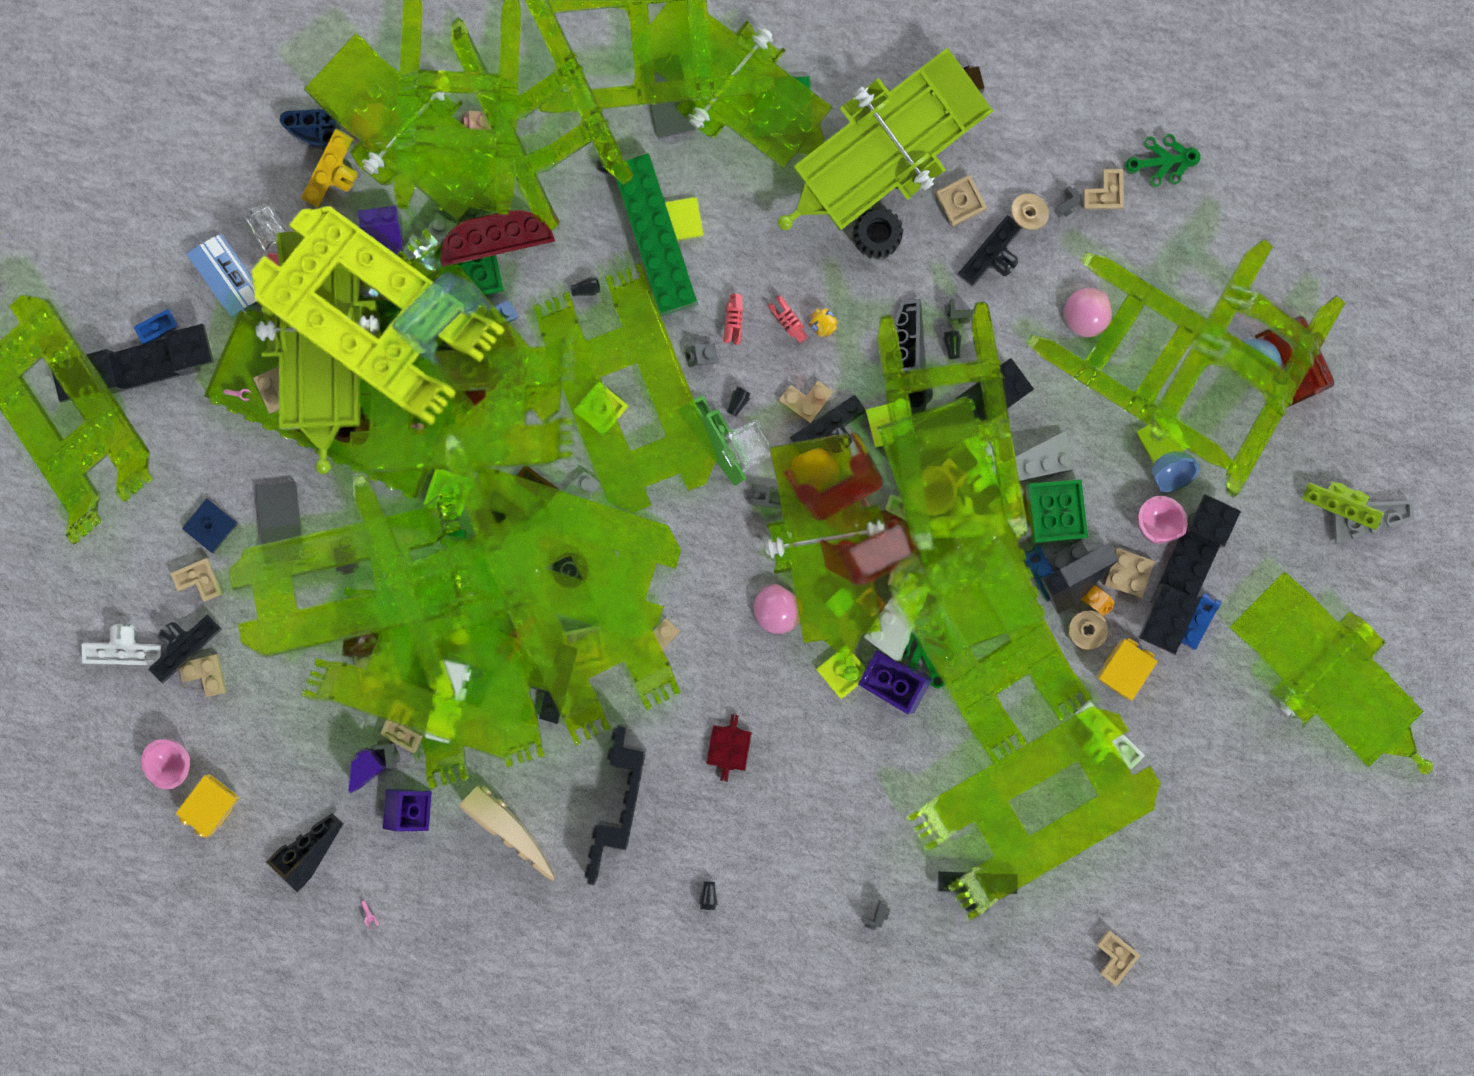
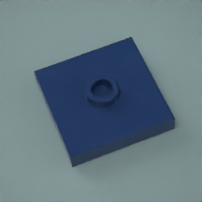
(210, 525)

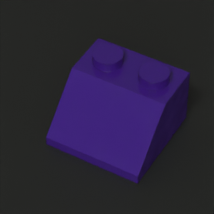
(365, 768)
(406, 810)

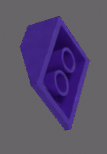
(384, 226)
(895, 682)

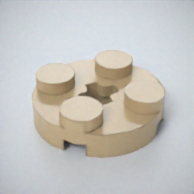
(1099, 629)

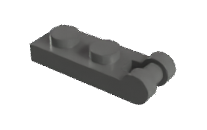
(771, 500)

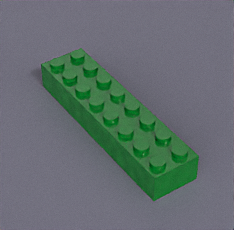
(656, 238)

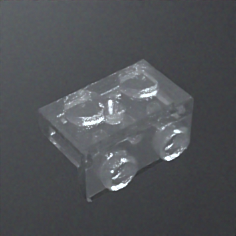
(265, 224)

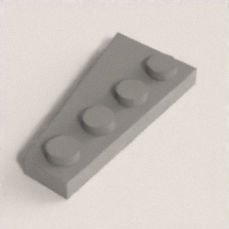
(1046, 458)

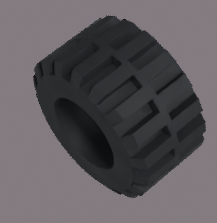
(883, 217)

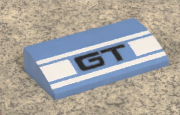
(224, 274)

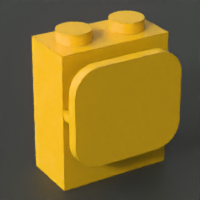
(1127, 668)
(207, 806)

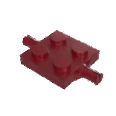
(729, 748)

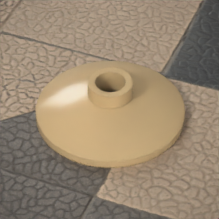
(1032, 205)

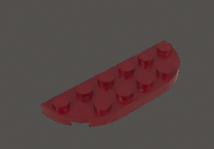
(493, 236)

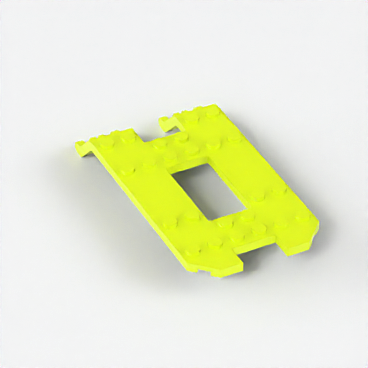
(381, 362)

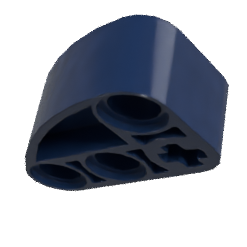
(312, 134)

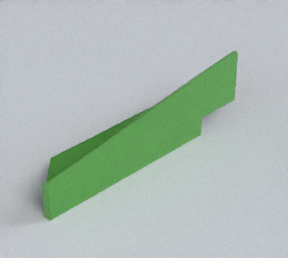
(717, 429)

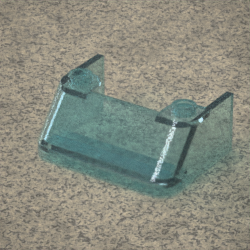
(435, 311)

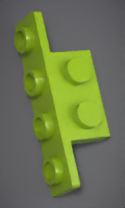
(1344, 502)

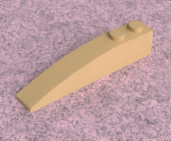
(498, 820)

